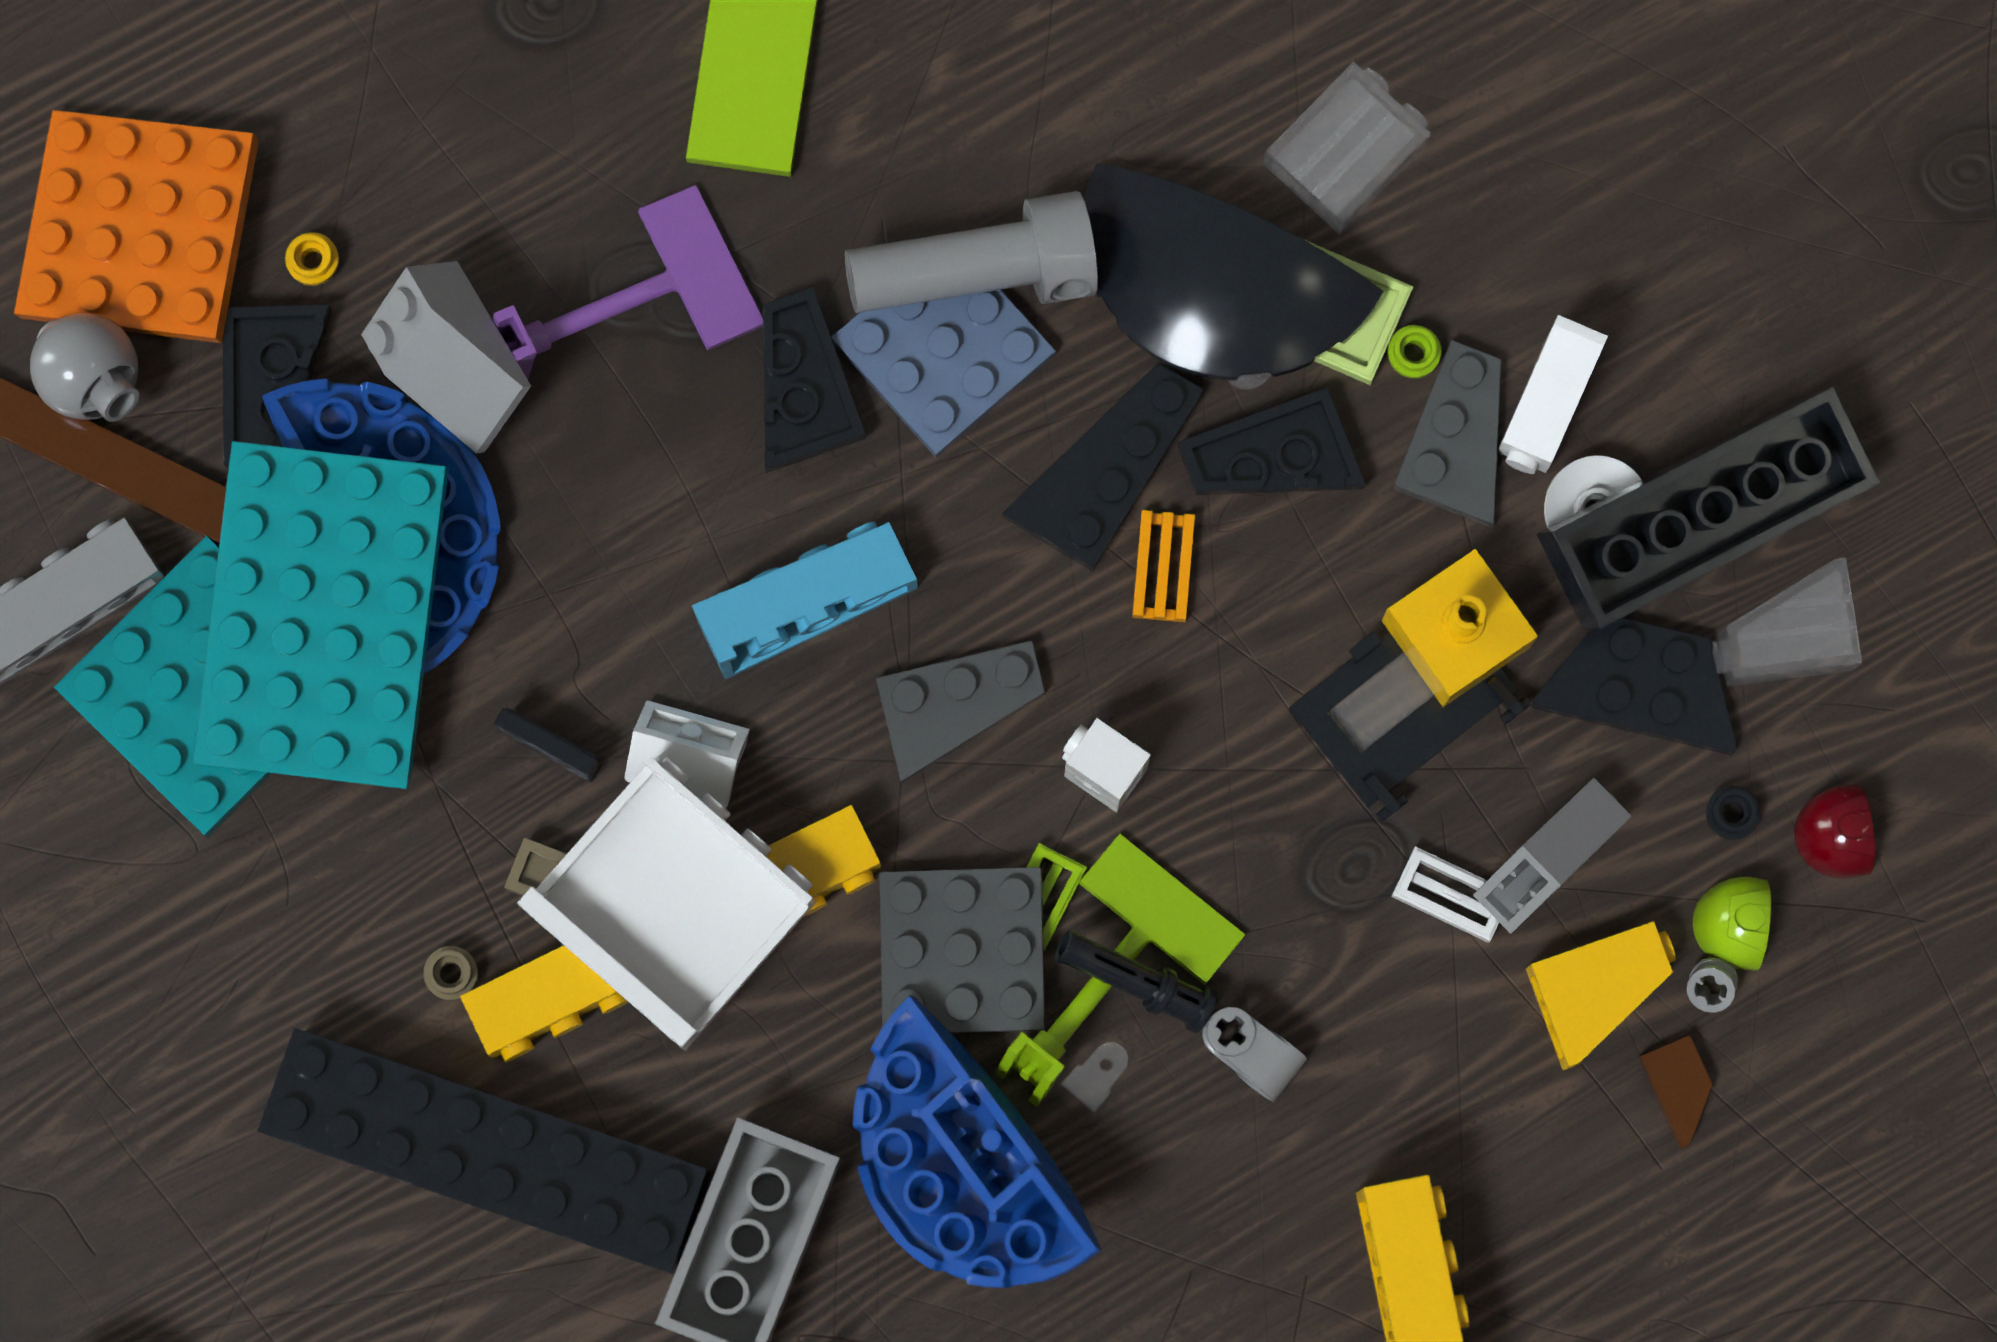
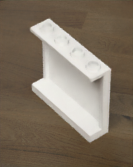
(670, 902)

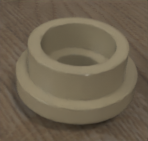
(438, 961)

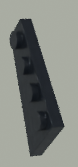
(1101, 476)

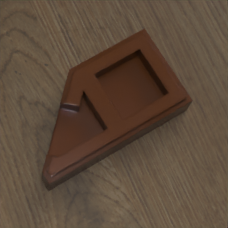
(1679, 1086)

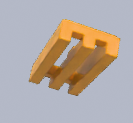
(1167, 521)

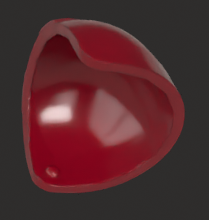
(1837, 833)

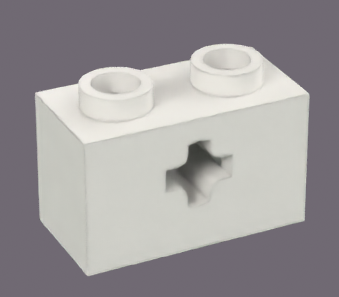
(1104, 763)

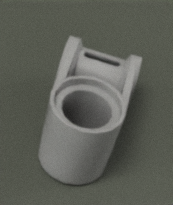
(1260, 1058)

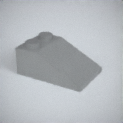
(447, 352)

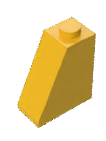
(1598, 986)

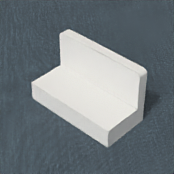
(696, 744)

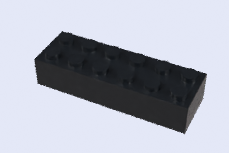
(1708, 508)

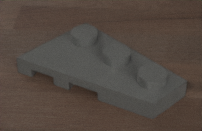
(1456, 438)
(951, 702)

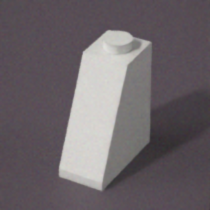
(1551, 395)

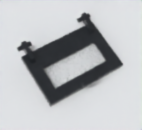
(1385, 722)

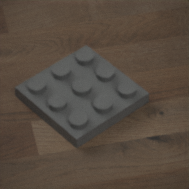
(965, 947)

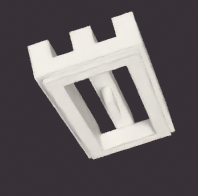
(1427, 906)

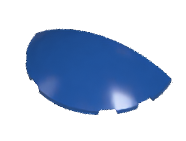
(384, 425)
(959, 1165)

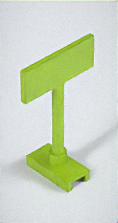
(1159, 913)

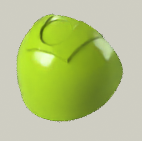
(1735, 921)

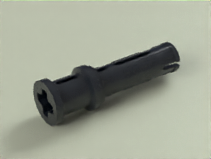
(1157, 988)

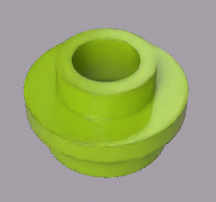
(1417, 336)

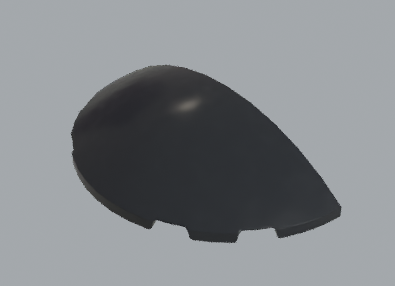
(1216, 282)

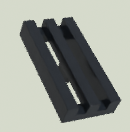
(547, 744)

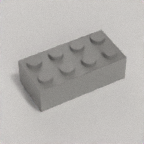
(748, 1238)

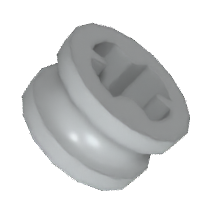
(1700, 994)

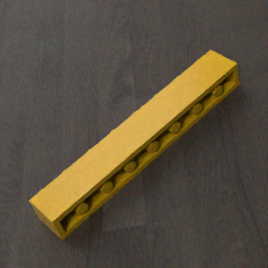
(561, 987)

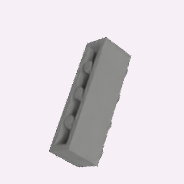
(72, 594)

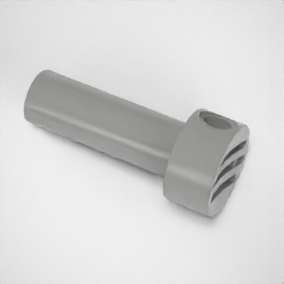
(1046, 249)

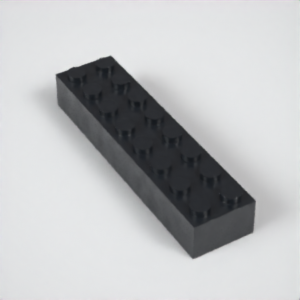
(484, 1151)

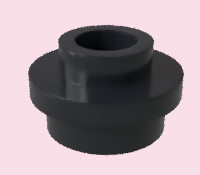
(1744, 801)

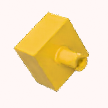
(1459, 628)

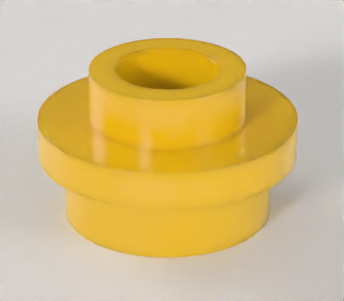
(307, 244)

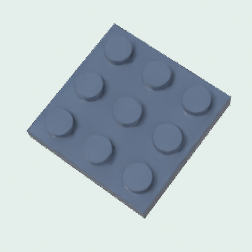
(944, 360)

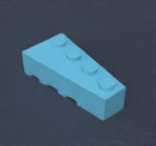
(804, 598)

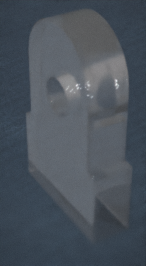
(1092, 1083)

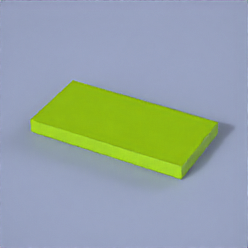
(751, 84)

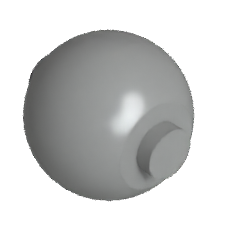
(85, 368)

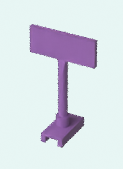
(696, 269)

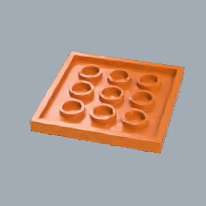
(137, 224)

